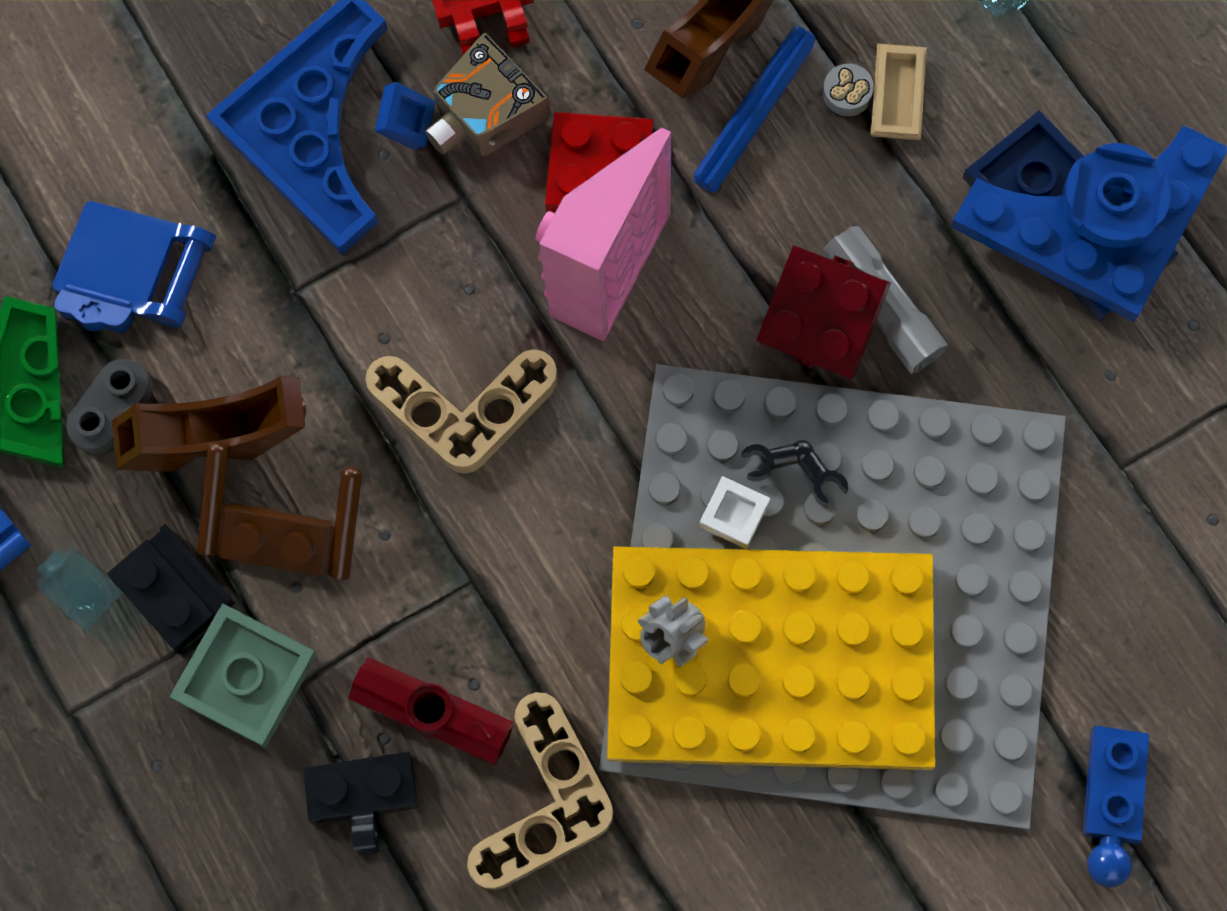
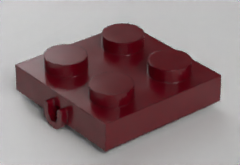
(823, 311)

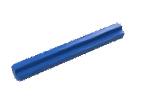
(754, 109)

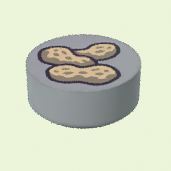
(848, 90)

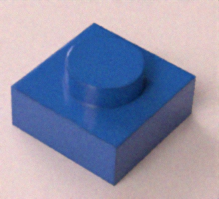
(405, 116)

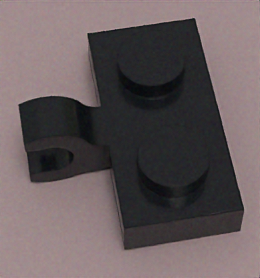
(360, 792)

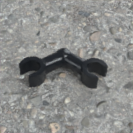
(798, 453)

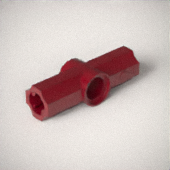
(401, 696)

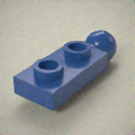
(1114, 800)

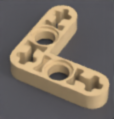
(457, 424)
(565, 793)

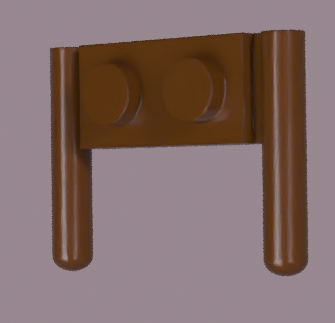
(274, 536)

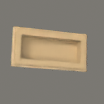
(898, 92)

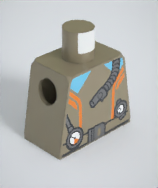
(485, 101)

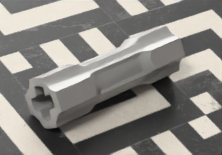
(906, 328)

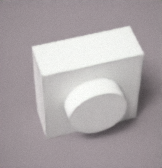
(734, 512)

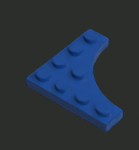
(291, 117)
(1038, 236)

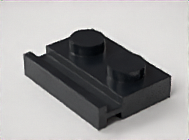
(170, 588)

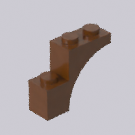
(697, 42)
(176, 433)

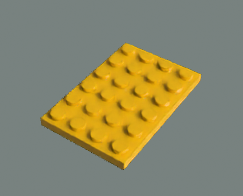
(800, 663)

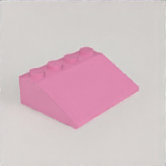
(605, 235)

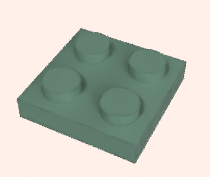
(243, 675)

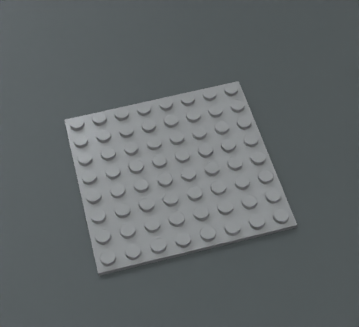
(920, 480)

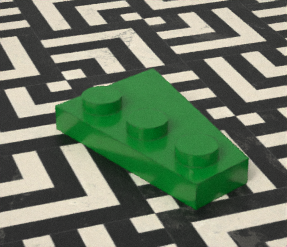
(30, 383)

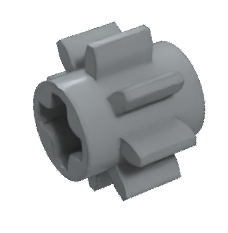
(672, 630)

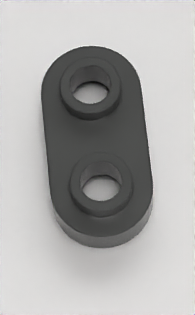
(106, 403)

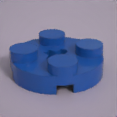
(1110, 224)

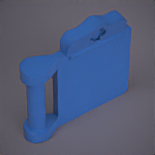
(118, 264)

